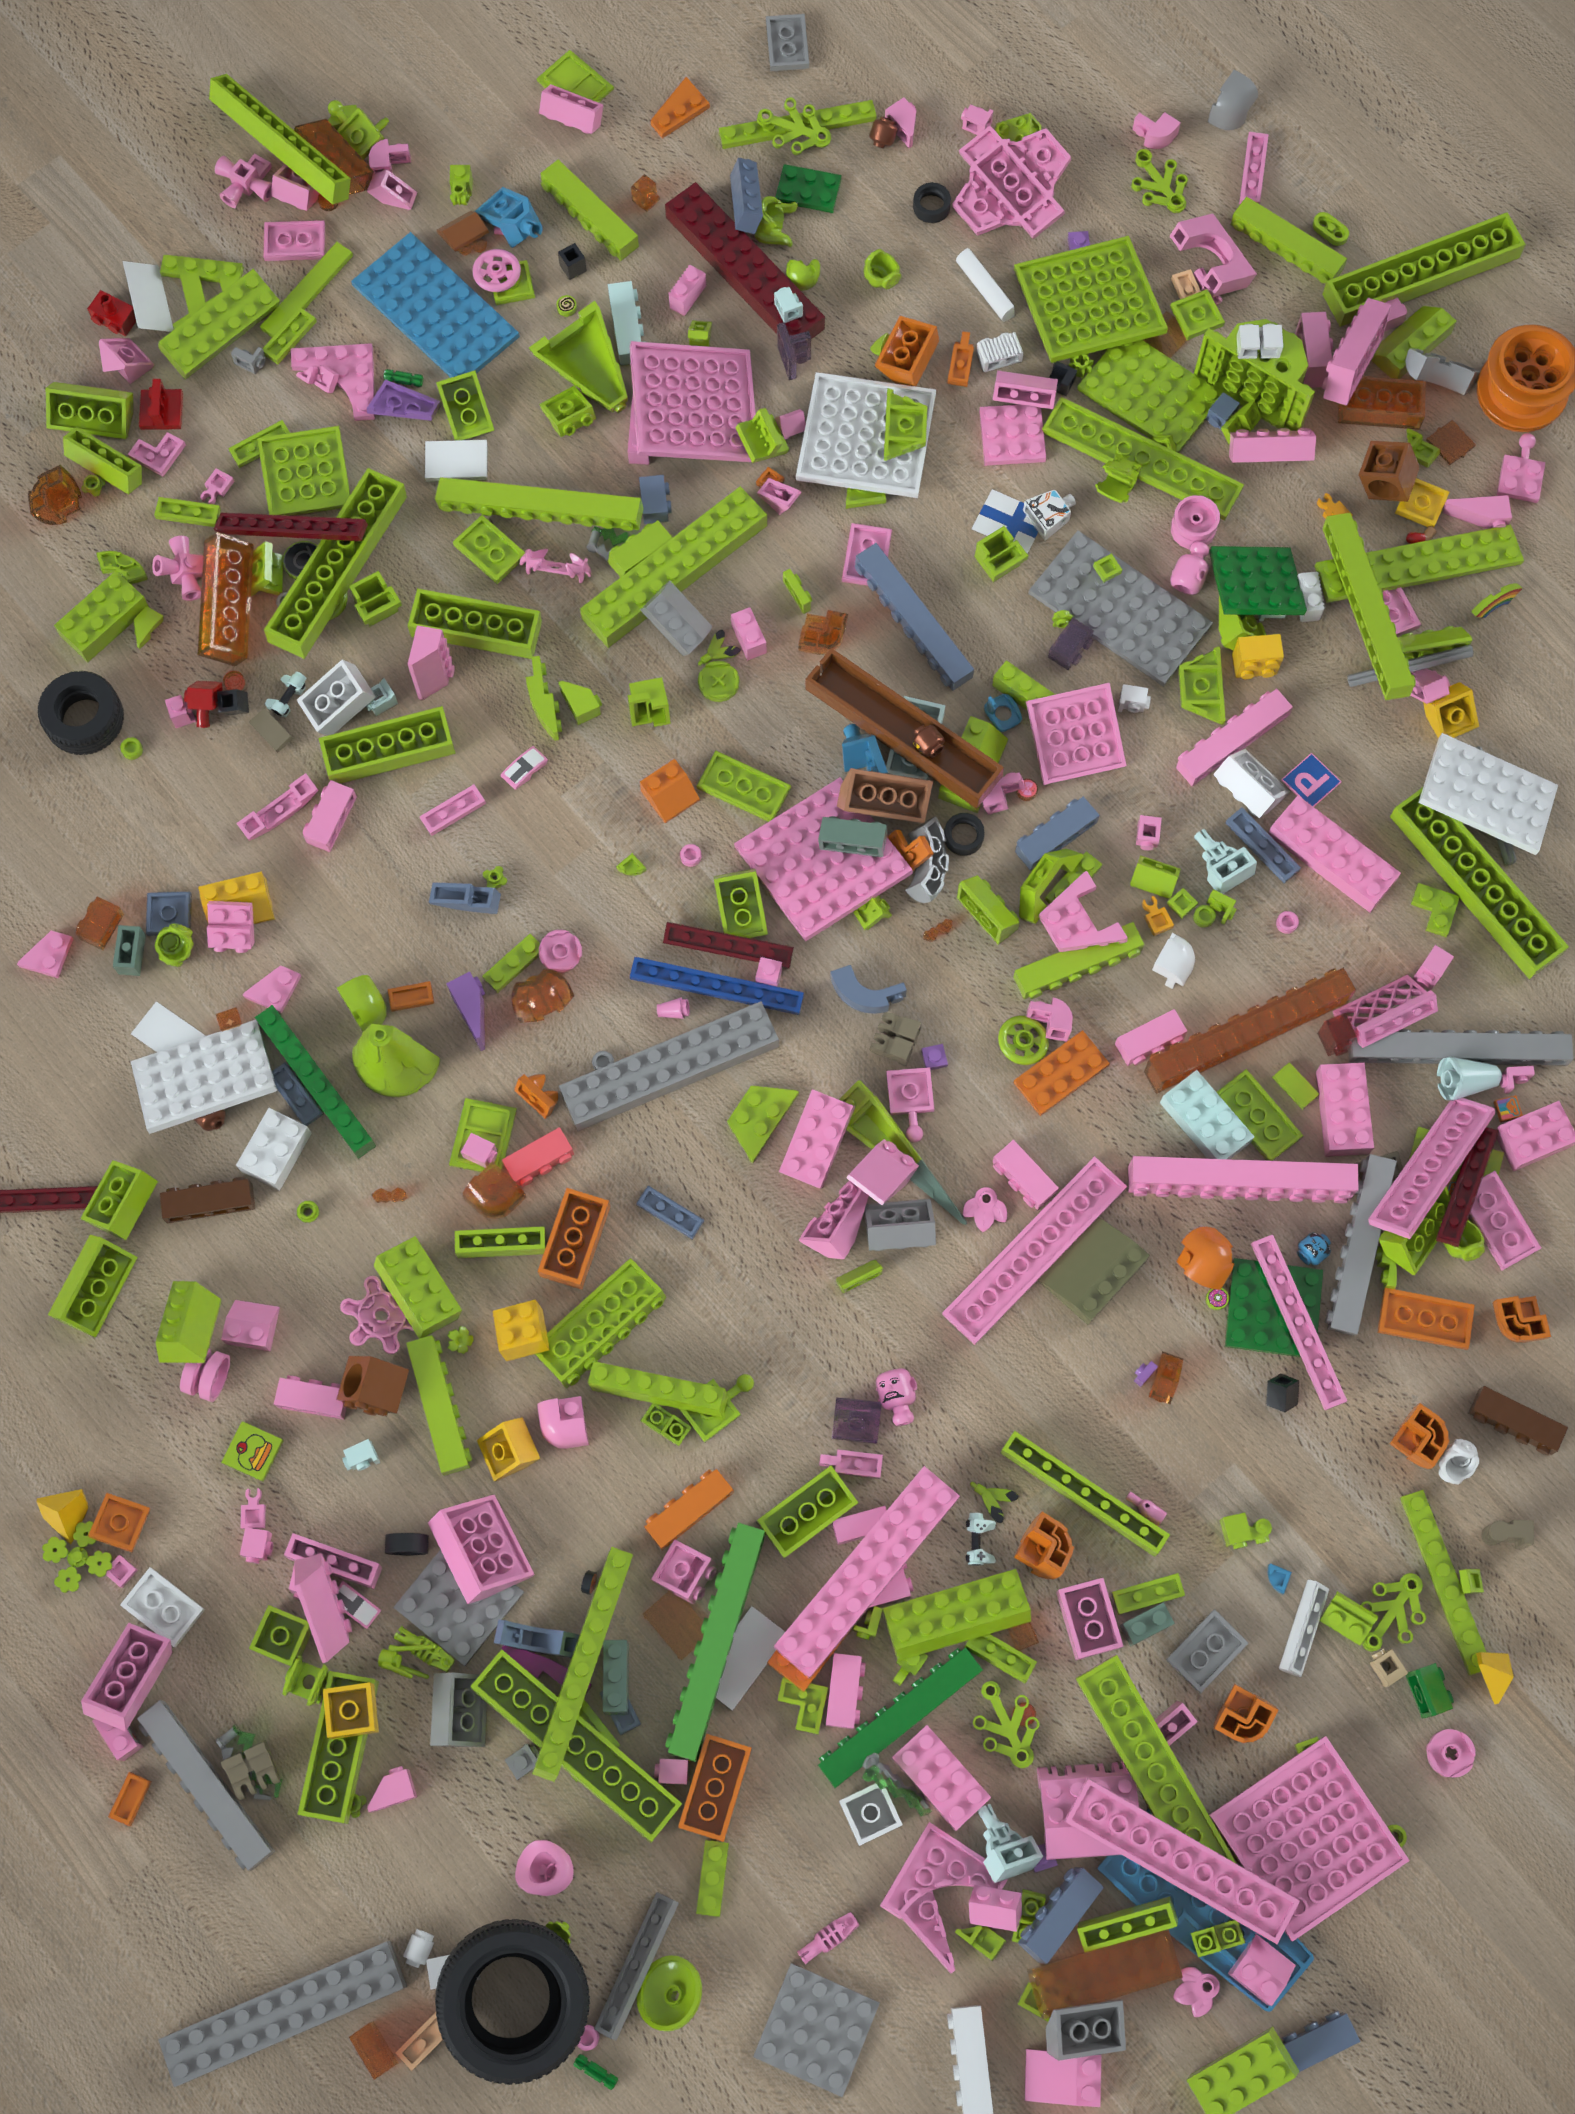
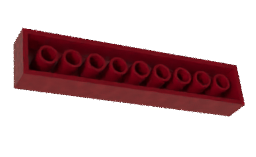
(738, 259)

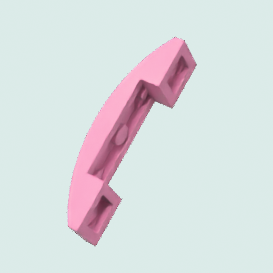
(280, 809)

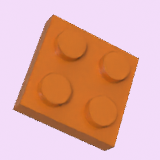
(119, 1522)

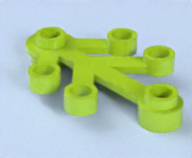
(796, 127)
(1160, 184)
(1395, 1609)
(1008, 1728)

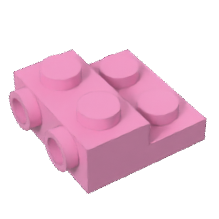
(230, 926)
(685, 1572)

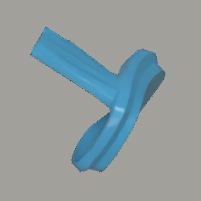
(1003, 700)

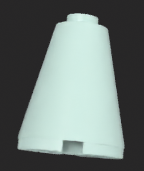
(1466, 1077)

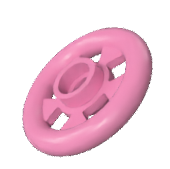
(494, 285)

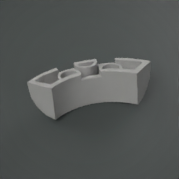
(1436, 370)
(929, 875)

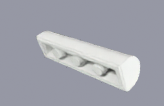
(986, 285)
(1304, 1628)

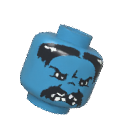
(1314, 1248)

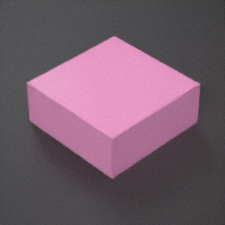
(121, 1571)

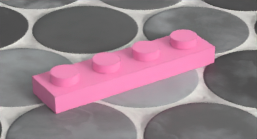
(1254, 166)

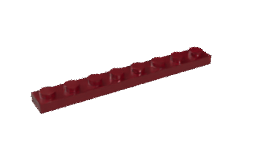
(291, 526)

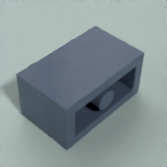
(654, 499)

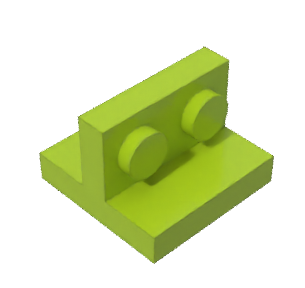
(762, 437)
(267, 570)

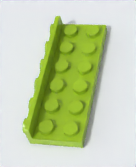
(600, 1322)

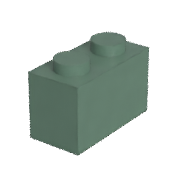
(129, 950)
(1147, 1624)

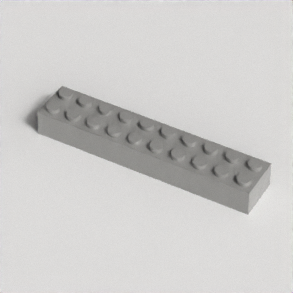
(669, 1066)
(282, 2013)

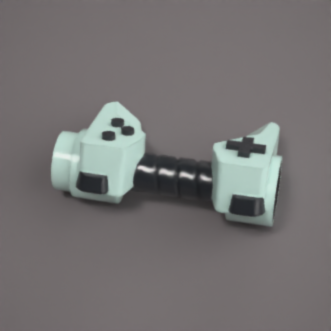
(295, 685)
(977, 1525)

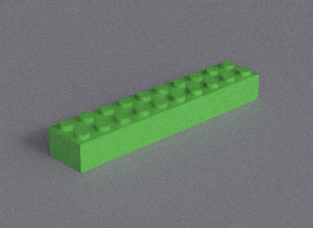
(716, 1643)

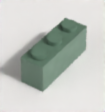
(852, 836)
(615, 1677)

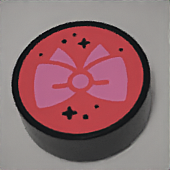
(589, 1582)

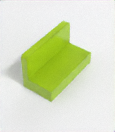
(1155, 877)

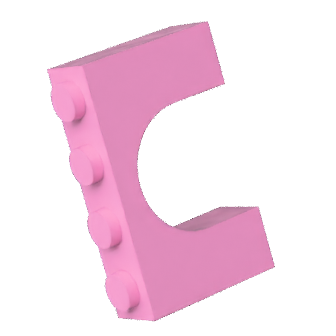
(1209, 234)
(857, 1527)

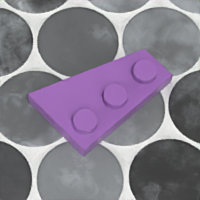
(402, 402)

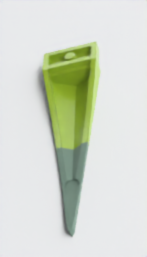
(873, 1124)

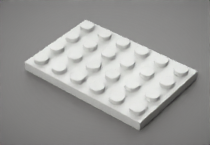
(1488, 794)
(203, 1076)

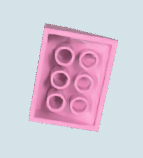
(480, 1548)

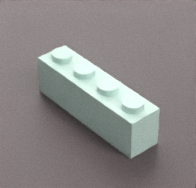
(625, 318)

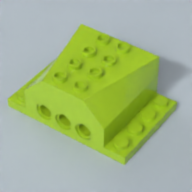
(1270, 382)

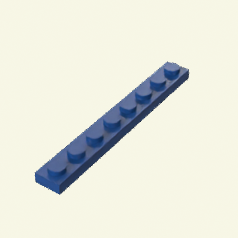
(716, 985)

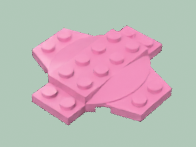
(1011, 182)

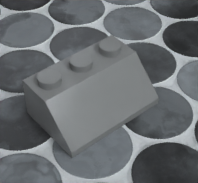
(676, 618)
(900, 1225)
(457, 1712)
(1086, 2030)

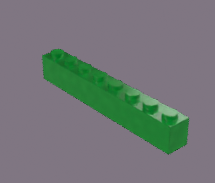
(315, 1082)
(900, 1717)

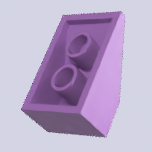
(467, 995)

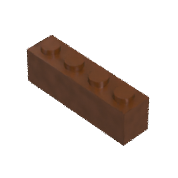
(207, 1200)
(1517, 1420)

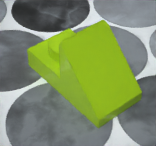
(699, 333)

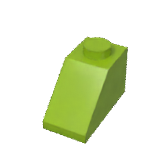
(580, 701)

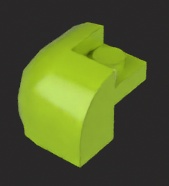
(364, 1001)

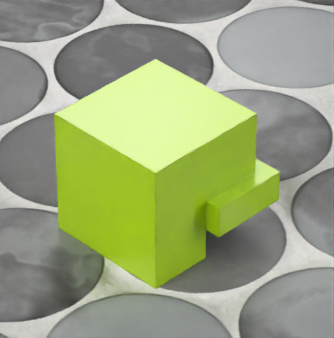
(999, 553)
(374, 599)
(648, 703)

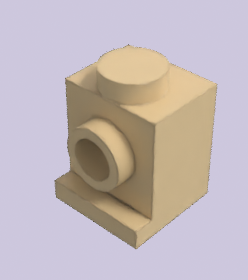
(1396, 1669)

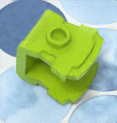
(1120, 478)
(296, 1675)

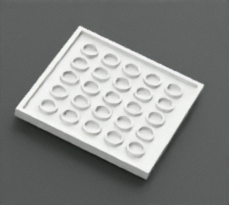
(848, 437)

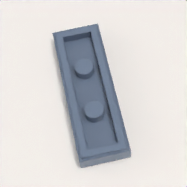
(295, 1095)
(670, 1212)

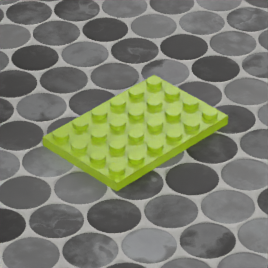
(1150, 392)

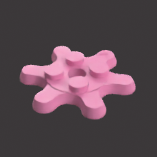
(368, 1325)

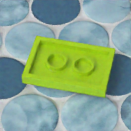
(489, 549)

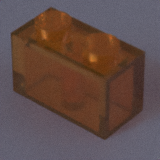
(99, 923)
(373, 2050)

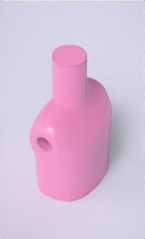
(1147, 1509)

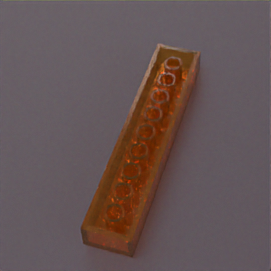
(1250, 1029)

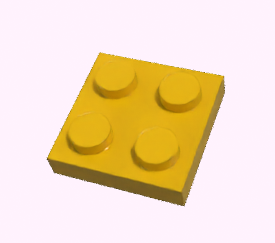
(1423, 504)

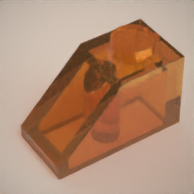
(1166, 1378)

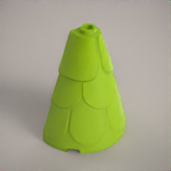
(586, 359)
(392, 1061)

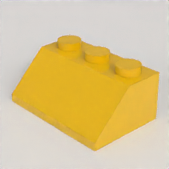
(246, 888)

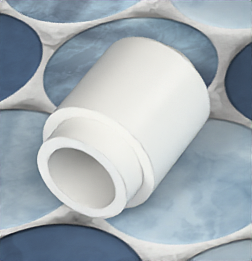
(418, 1948)

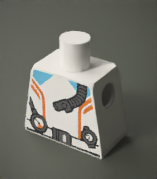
(1049, 512)

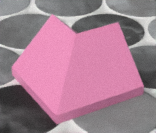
(124, 357)

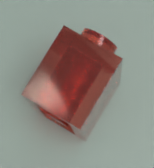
(1337, 1035)

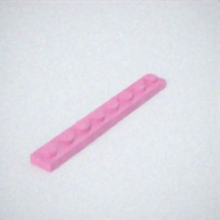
(1298, 1322)

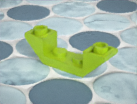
(1039, 879)

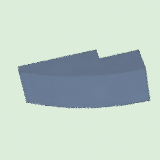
(465, 897)

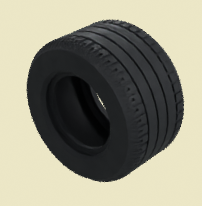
(545, 2046)

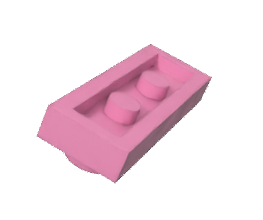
(452, 810)

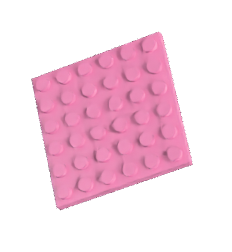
(691, 400)
(812, 883)
(1310, 1835)

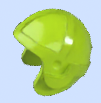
(803, 276)

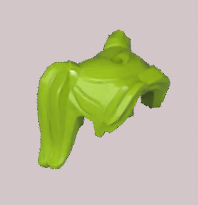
(772, 222)

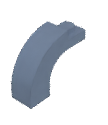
(862, 998)
(536, 1639)

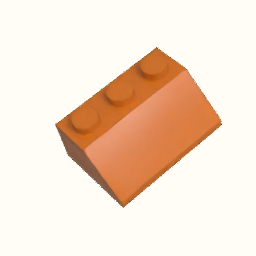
(908, 351)

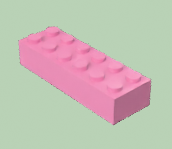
(1355, 351)
(1334, 853)

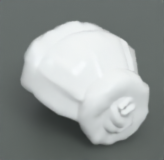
(1458, 1461)

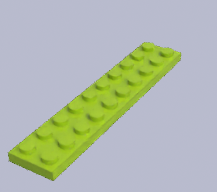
(1161, 466)
(1431, 561)
(1147, 1753)

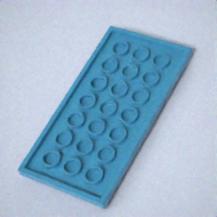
(435, 308)

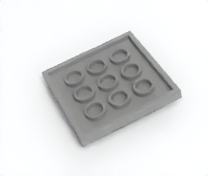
(442, 1613)
(816, 2030)

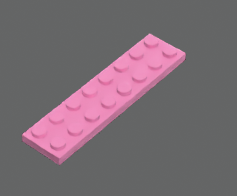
(1431, 1167)

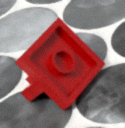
(160, 407)

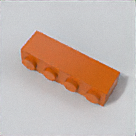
(688, 1509)

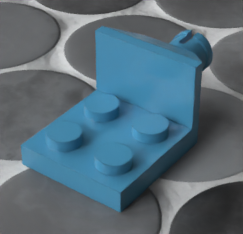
(512, 215)
(861, 751)

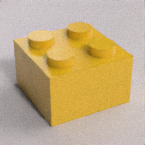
(1257, 656)
(520, 1330)
(350, 1710)

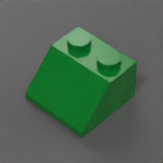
(1430, 1690)

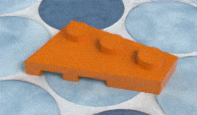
(679, 108)

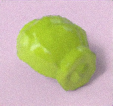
(881, 270)
(174, 944)
(1470, 1246)

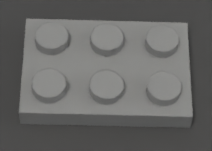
(787, 42)
(1207, 1651)

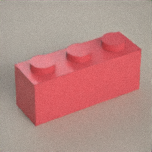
(538, 1157)

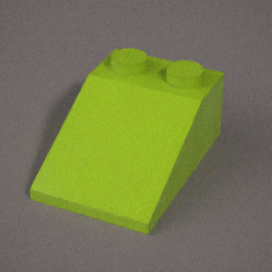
(465, 406)
(740, 903)

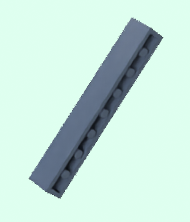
(914, 617)

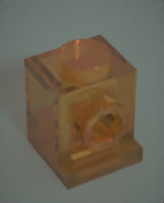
(644, 193)

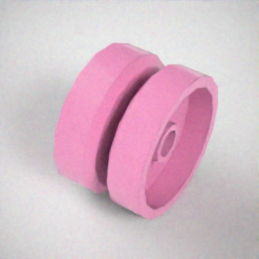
(1195, 520)
(206, 1377)

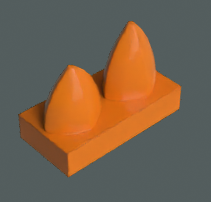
(530, 1090)

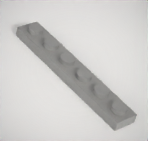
(636, 1966)

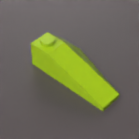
(1237, 626)

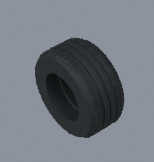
(73, 688)

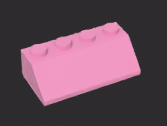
(430, 661)
(321, 1605)

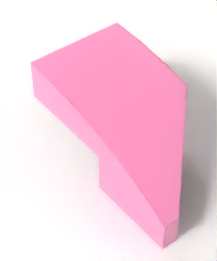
(321, 377)

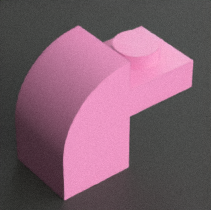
(1156, 134)
(383, 155)
(996, 799)
(1056, 1015)

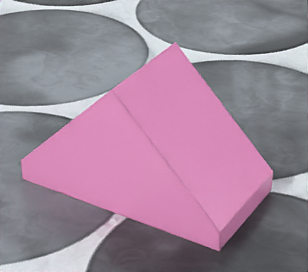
(778, 495)

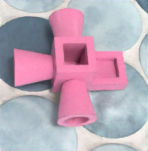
(244, 178)
(182, 569)

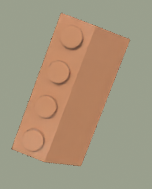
(885, 795)

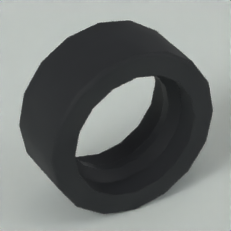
(933, 189)
(964, 818)
(406, 1544)

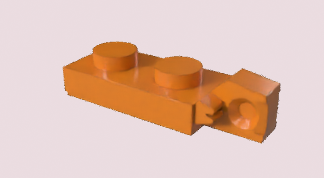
(961, 361)

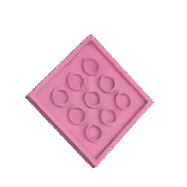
(1076, 733)

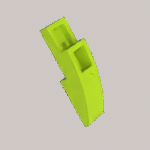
(542, 700)

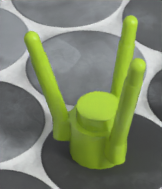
(391, 1660)

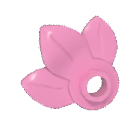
(985, 1212)
(1192, 1991)

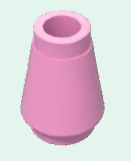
(675, 1008)

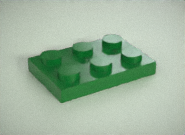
(808, 188)

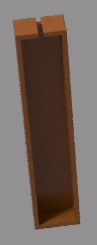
(893, 723)

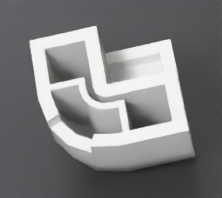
(1175, 961)

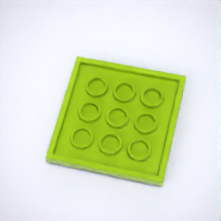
(304, 471)

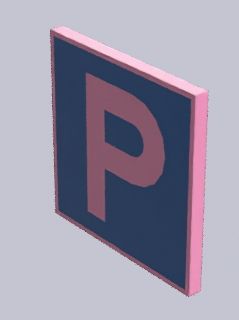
(1311, 780)

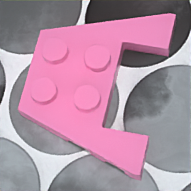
(1070, 924)

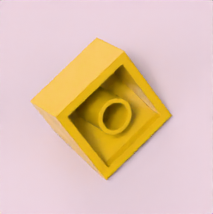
(1453, 713)
(508, 1448)

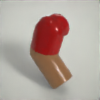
(1417, 537)

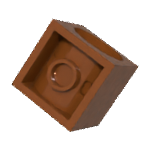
(1389, 471)
(372, 1385)

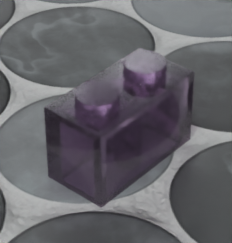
(1071, 643)

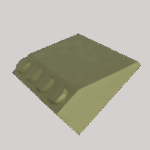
(1094, 1269)

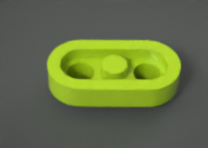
(1331, 229)

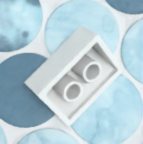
(1251, 783)

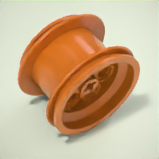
(1516, 391)

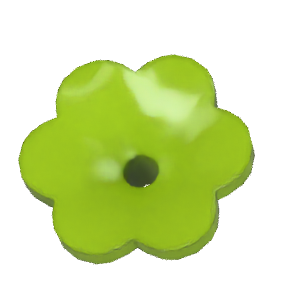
(561, 1930)

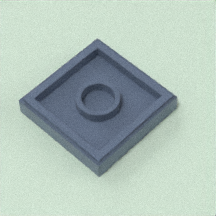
(167, 908)

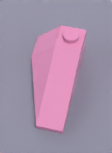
(838, 1226)

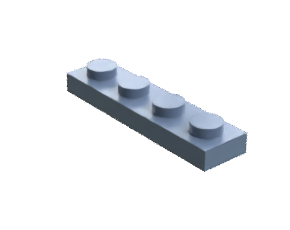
(1263, 845)

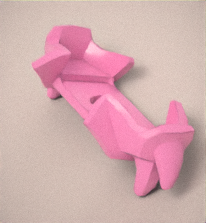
(536, 560)

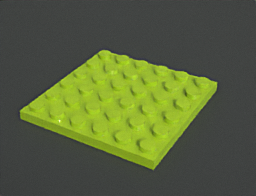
(1090, 299)

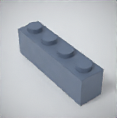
(746, 195)
(1057, 832)
(1060, 1914)
(1321, 2040)

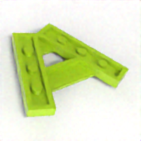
(194, 271)

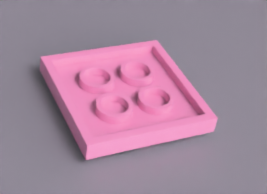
(1012, 434)

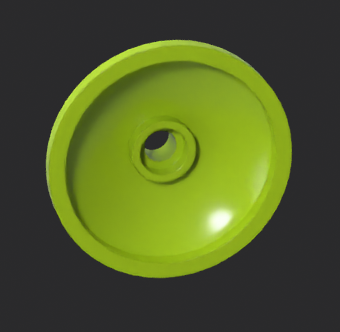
(658, 1992)

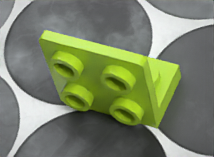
(1018, 127)

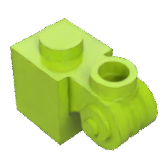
(461, 184)
(1238, 1532)

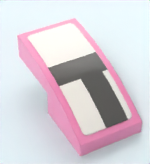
(523, 767)
(357, 1605)

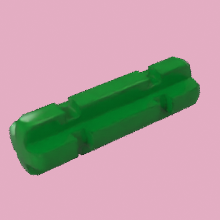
(403, 377)
(595, 2071)

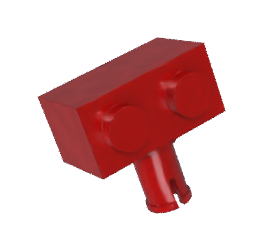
(112, 313)
(203, 697)

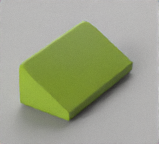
(859, 1276)

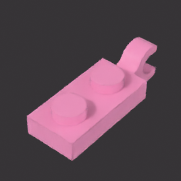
(854, 1463)

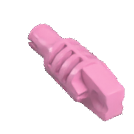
(829, 1937)

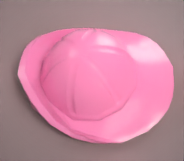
(544, 1869)

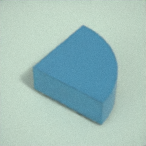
(1278, 1578)

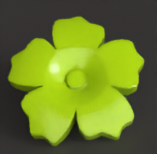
(460, 1340)

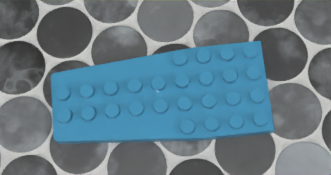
(1193, 1915)

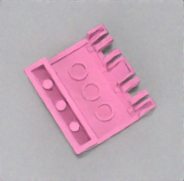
(1057, 1798)

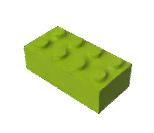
(101, 616)
(417, 1287)
(1243, 2074)

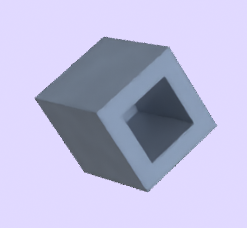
(1222, 410)

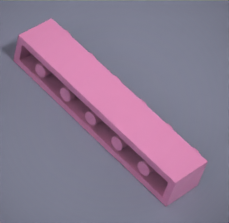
(1234, 736)

